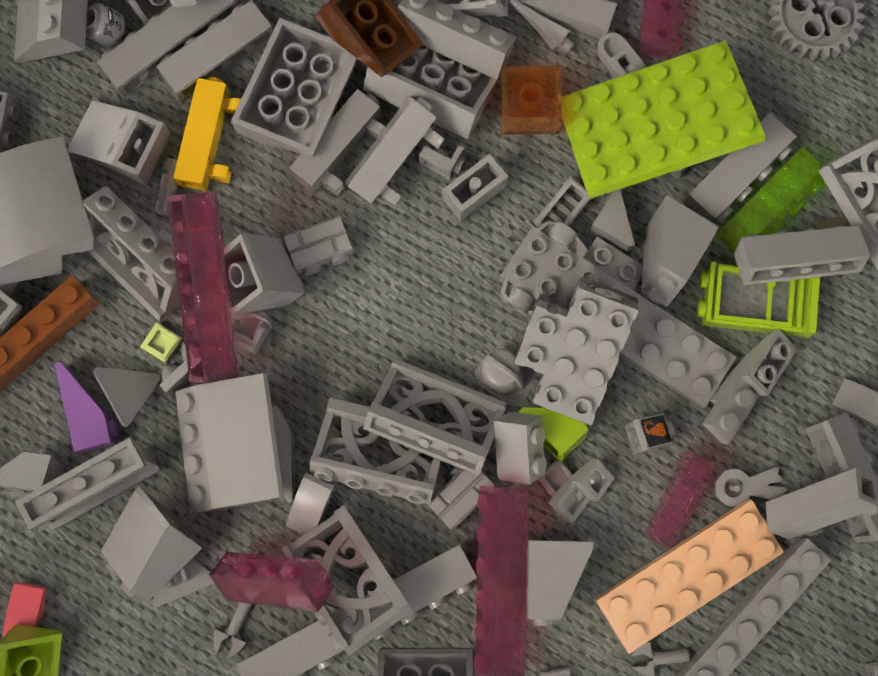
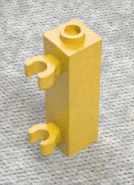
(202, 135)

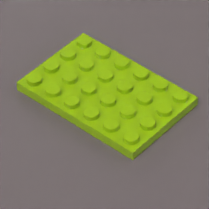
(660, 119)

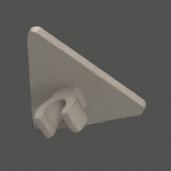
(126, 390)
(186, 581)

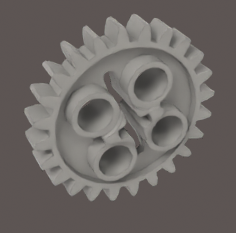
(817, 17)

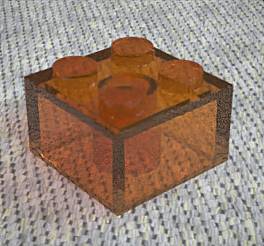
(530, 100)

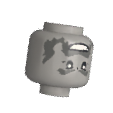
(104, 24)

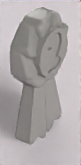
(735, 486)

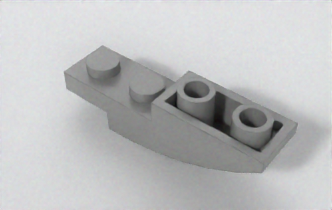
(746, 383)

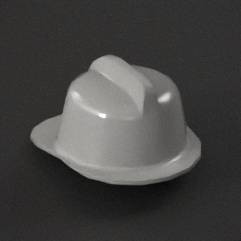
(504, 377)

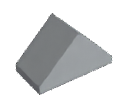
(613, 223)

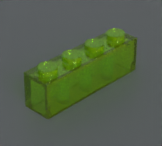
(775, 199)

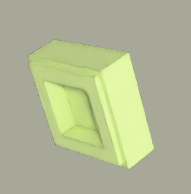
(161, 342)

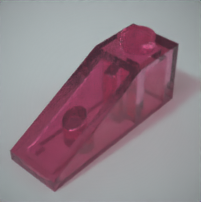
(679, 499)

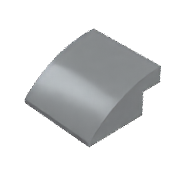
(39, 211)

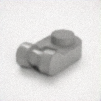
(614, 48)

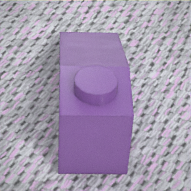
(86, 417)

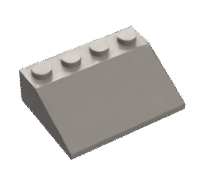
(49, 28)
(450, 87)
(294, 89)
(229, 443)

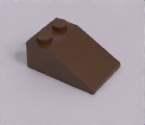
(370, 32)

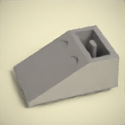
(120, 141)

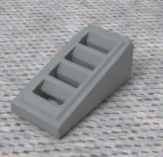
(579, 206)

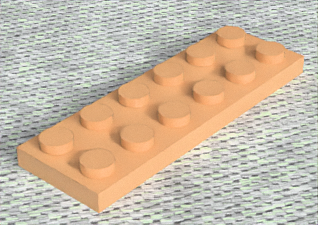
(688, 575)

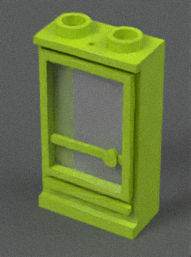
(757, 307)

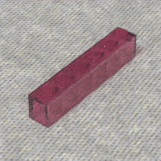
(202, 286)
(501, 580)

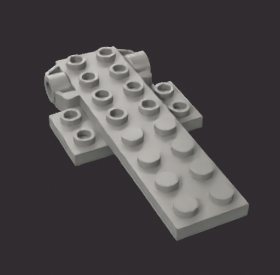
(658, 343)

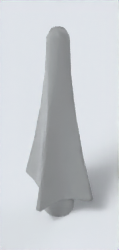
(550, 31)

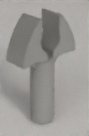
(233, 630)
(658, 658)

